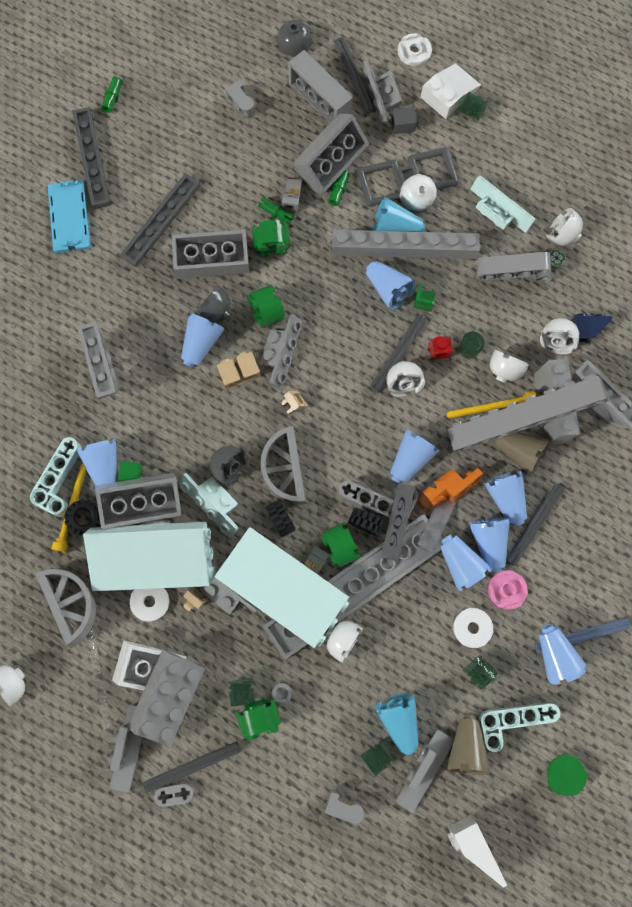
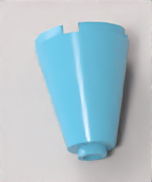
(396, 218)
(400, 721)

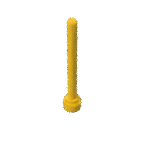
(487, 407)
(61, 543)

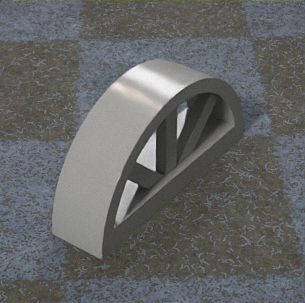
(98, 360)
(618, 408)
(294, 466)
(61, 616)

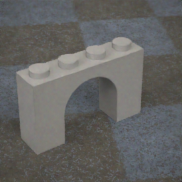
(554, 375)

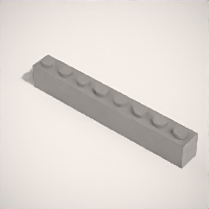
(405, 244)
(528, 414)

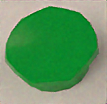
(566, 775)

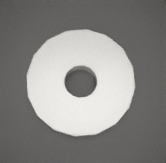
(414, 58)
(152, 613)
(484, 623)

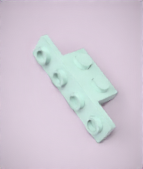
(500, 207)
(213, 501)

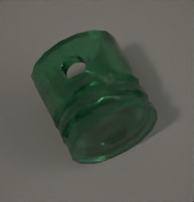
(473, 106)
(471, 345)
(476, 669)
(241, 692)
(377, 758)

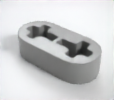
(173, 789)

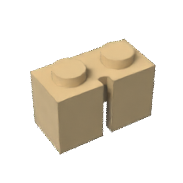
(238, 370)

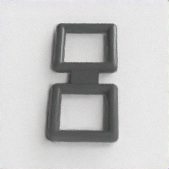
(403, 173)

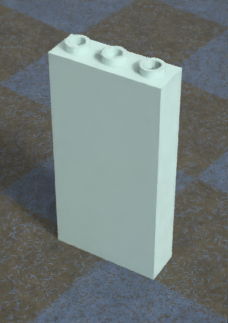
(149, 556)
(282, 587)

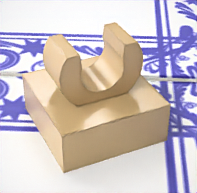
(295, 401)
(195, 599)

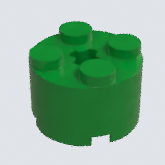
(271, 237)
(266, 306)
(341, 545)
(258, 718)

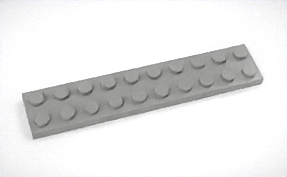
(363, 581)

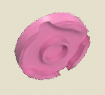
(502, 593)

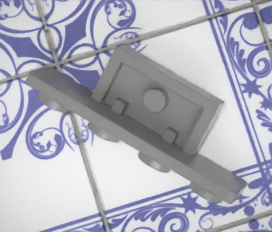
(385, 91)
(280, 349)
(224, 596)
(125, 756)
(424, 771)

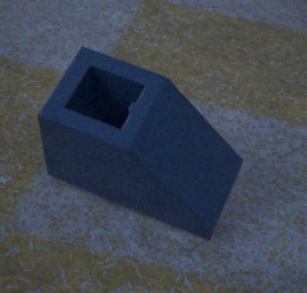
(590, 326)

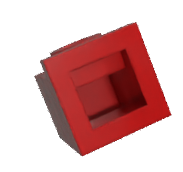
(440, 348)

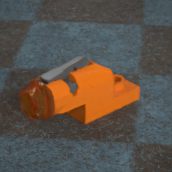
(449, 486)

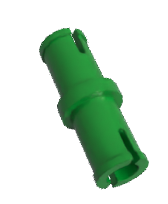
(111, 94)
(339, 188)
(275, 210)

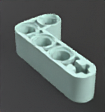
(60, 475)
(519, 720)

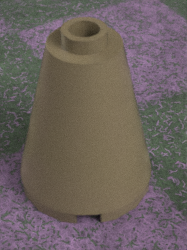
(524, 449)
(468, 748)

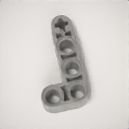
(515, 266)
(375, 498)

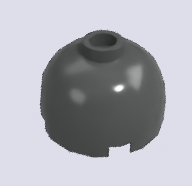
(294, 37)
(215, 306)
(228, 460)

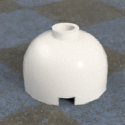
(418, 193)
(568, 227)
(560, 335)
(507, 367)
(407, 377)
(342, 639)
(11, 684)

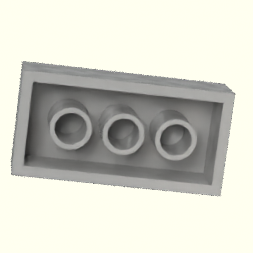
(318, 87)
(331, 153)
(210, 254)
(138, 500)
(166, 698)

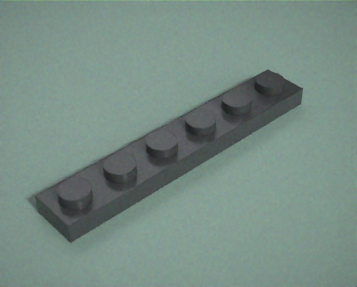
(91, 158)
(160, 220)

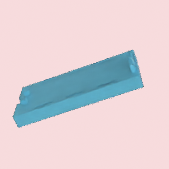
(69, 216)

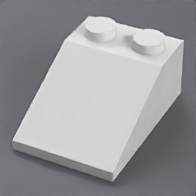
(448, 89)
(136, 665)
(469, 840)

